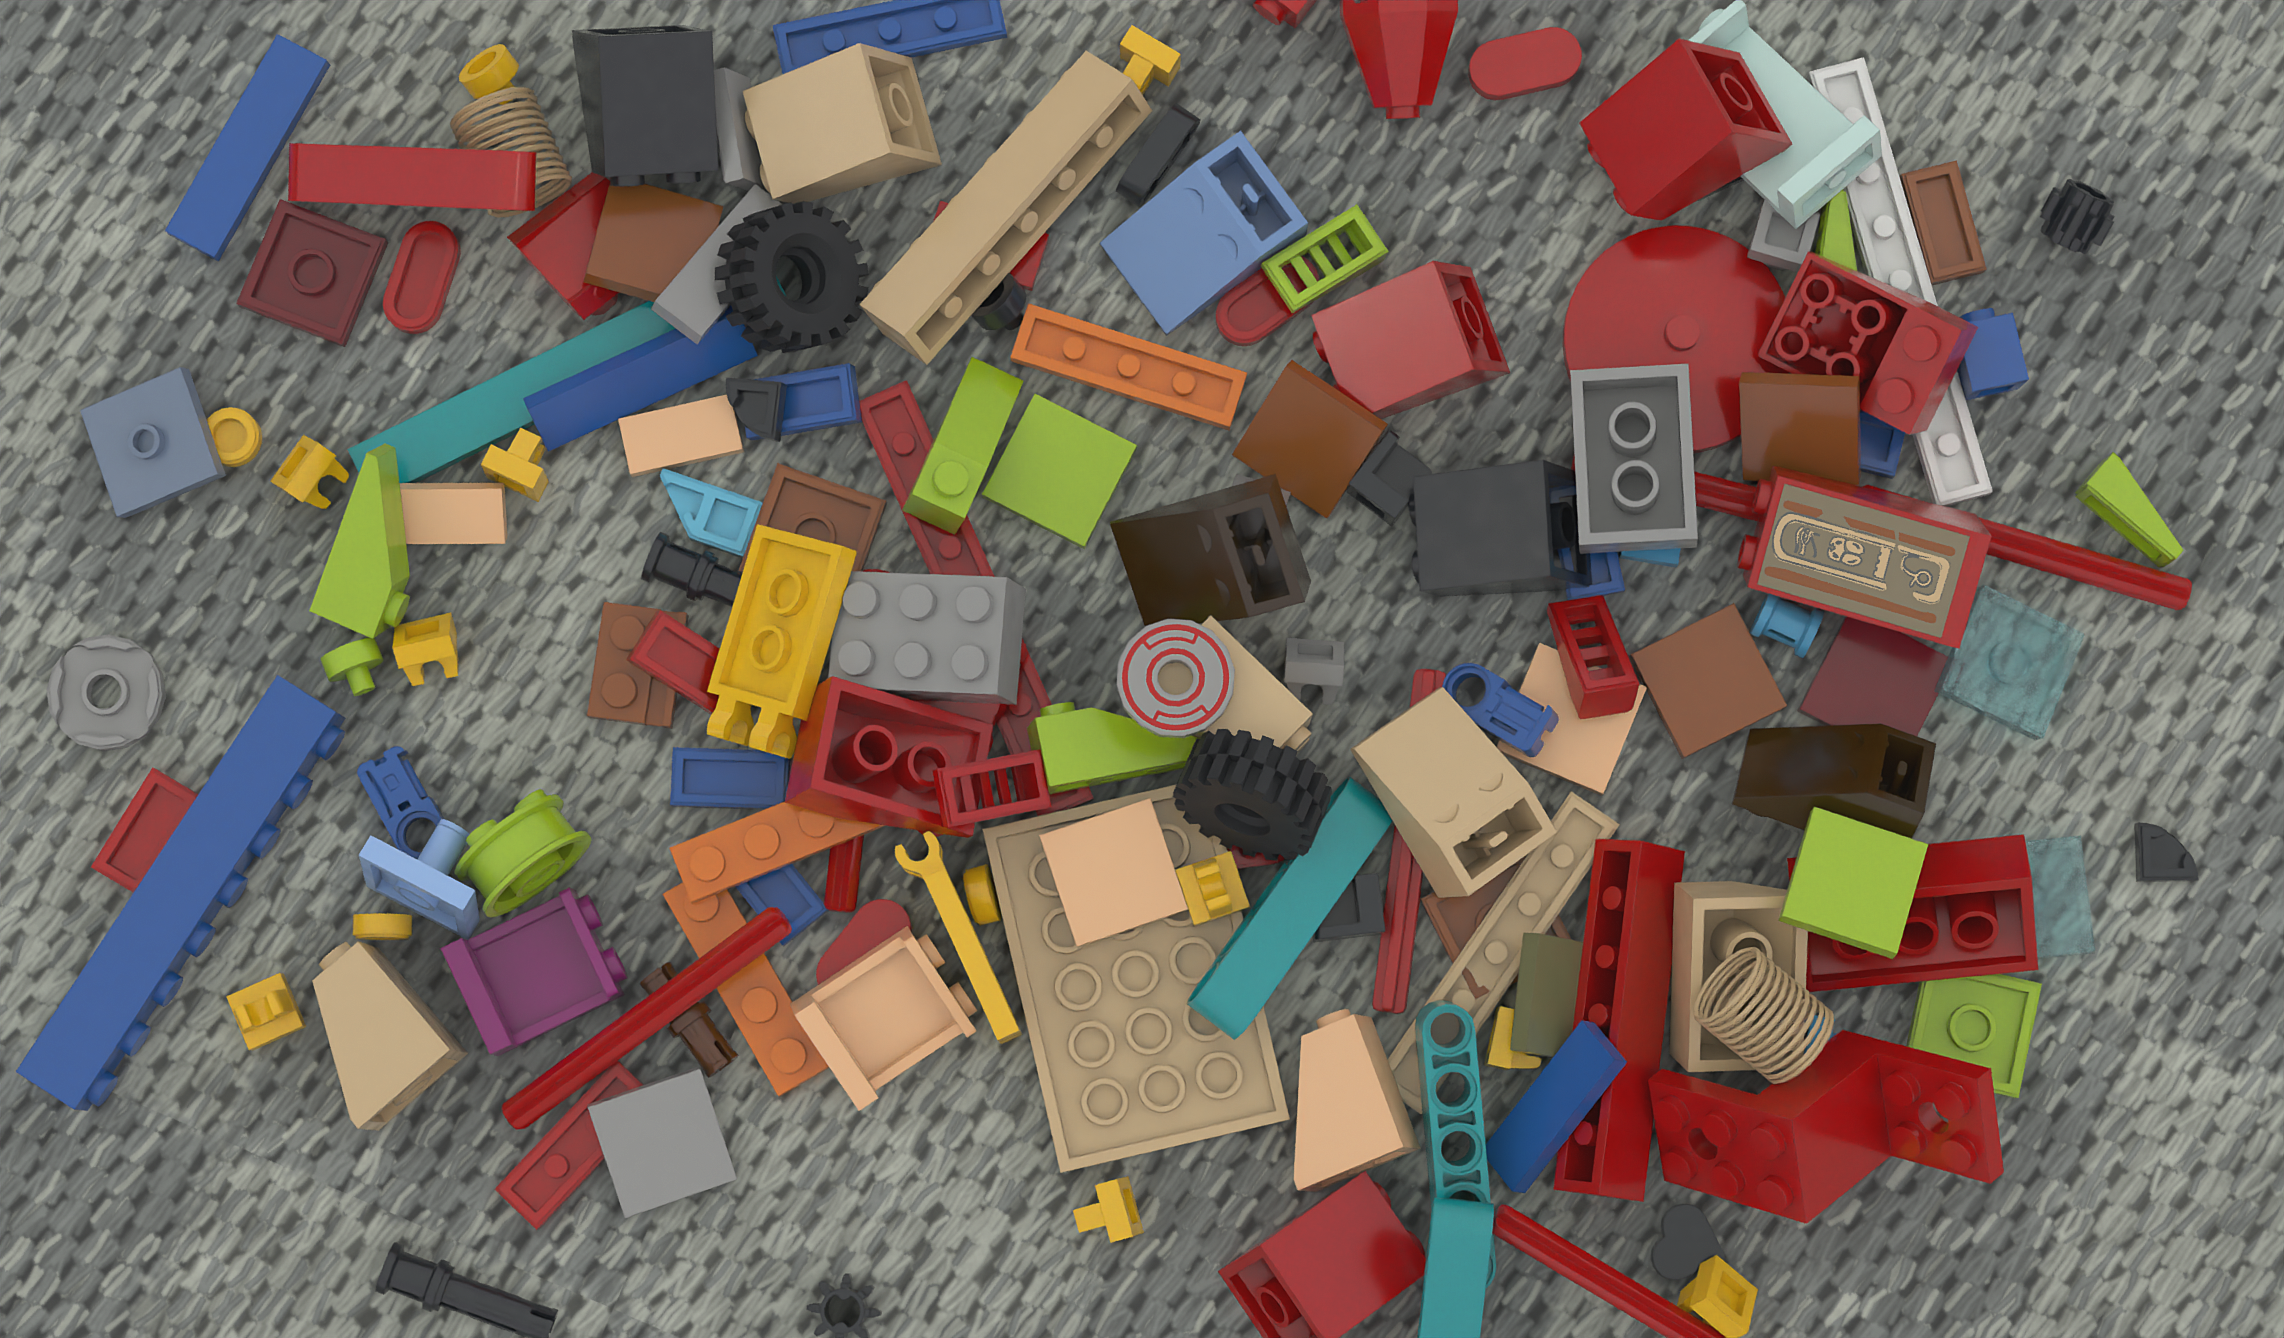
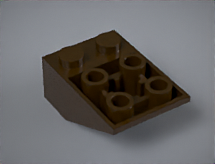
(1214, 555)
(1845, 769)

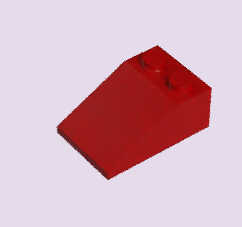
(875, 754)

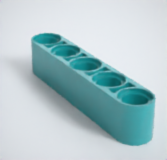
(1290, 911)
(1463, 1114)
(1456, 1269)

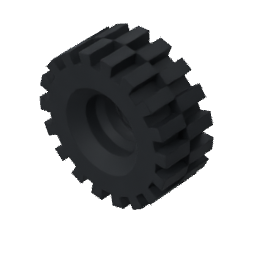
(826, 271)
(1252, 794)

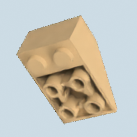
(1452, 795)

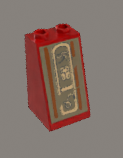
(1865, 554)

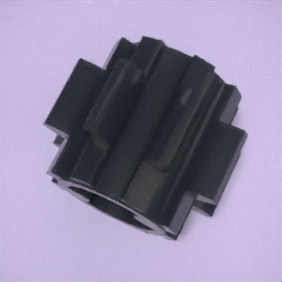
(2077, 216)
(844, 1292)

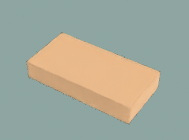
(680, 435)
(454, 513)

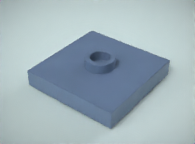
(152, 442)

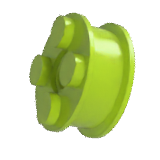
(521, 853)

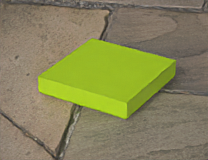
(1059, 471)
(1853, 882)
(1978, 1022)

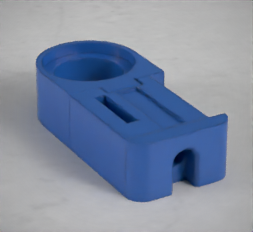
(1503, 710)
(397, 795)

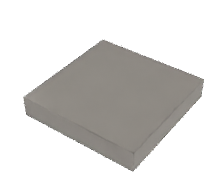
(662, 1142)

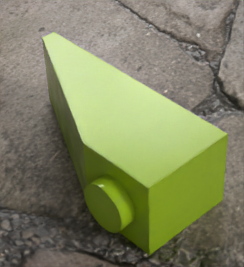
(963, 446)
(369, 556)
(1100, 748)

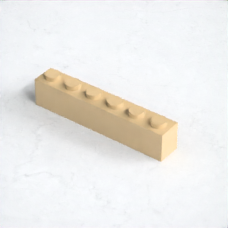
(1006, 207)

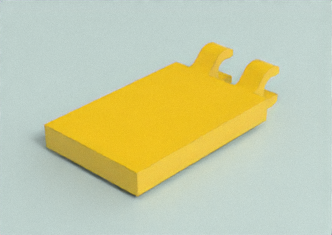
(777, 638)
(963, 936)

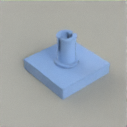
(424, 881)

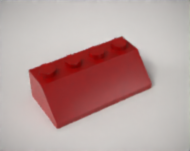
(1964, 921)

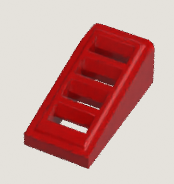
(1600, 690)
(1028, 781)

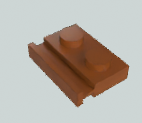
(618, 687)

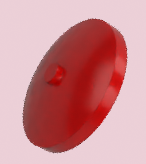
(1678, 301)

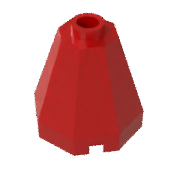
(1399, 49)

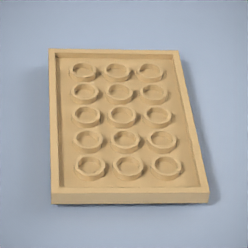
(1111, 1020)

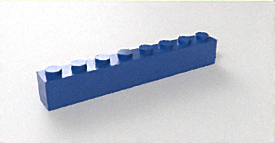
(182, 895)

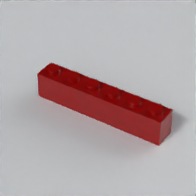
(1626, 995)

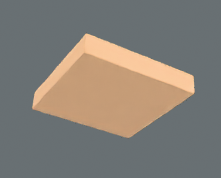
(1577, 748)
(1113, 872)

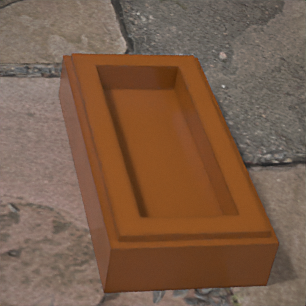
(1943, 222)

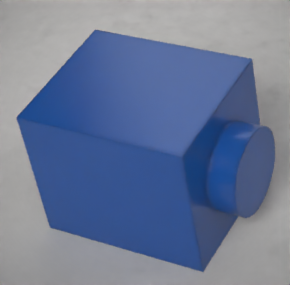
(1994, 356)

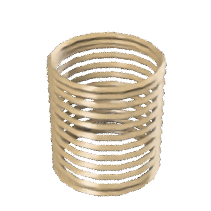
(515, 117)
(1782, 1032)

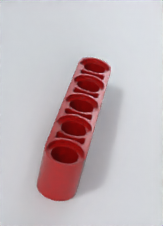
(412, 176)

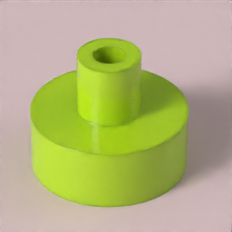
(353, 663)

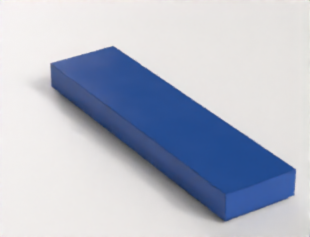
(895, 26)
(247, 147)
(634, 381)

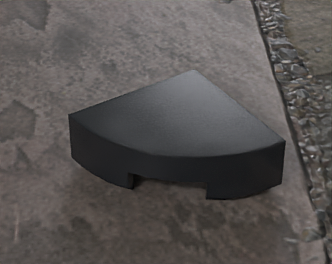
(758, 405)
(2161, 856)

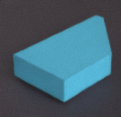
(712, 513)

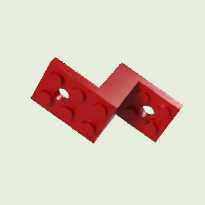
(1828, 1126)

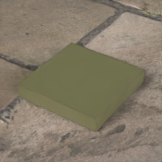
(1545, 993)

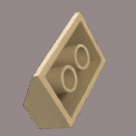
(1709, 927)

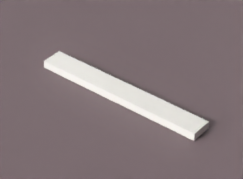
(1893, 256)

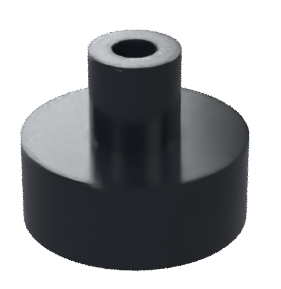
(1002, 306)

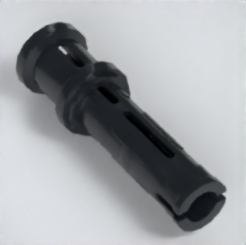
(690, 571)
(440, 1287)

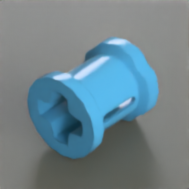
(1787, 623)

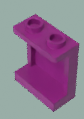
(536, 971)

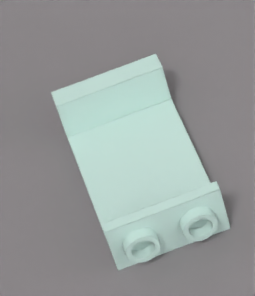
(1825, 145)

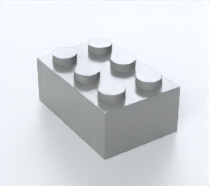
(1634, 458)
(931, 636)

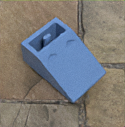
(1204, 233)

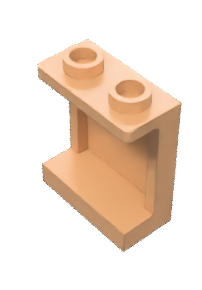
(884, 1014)

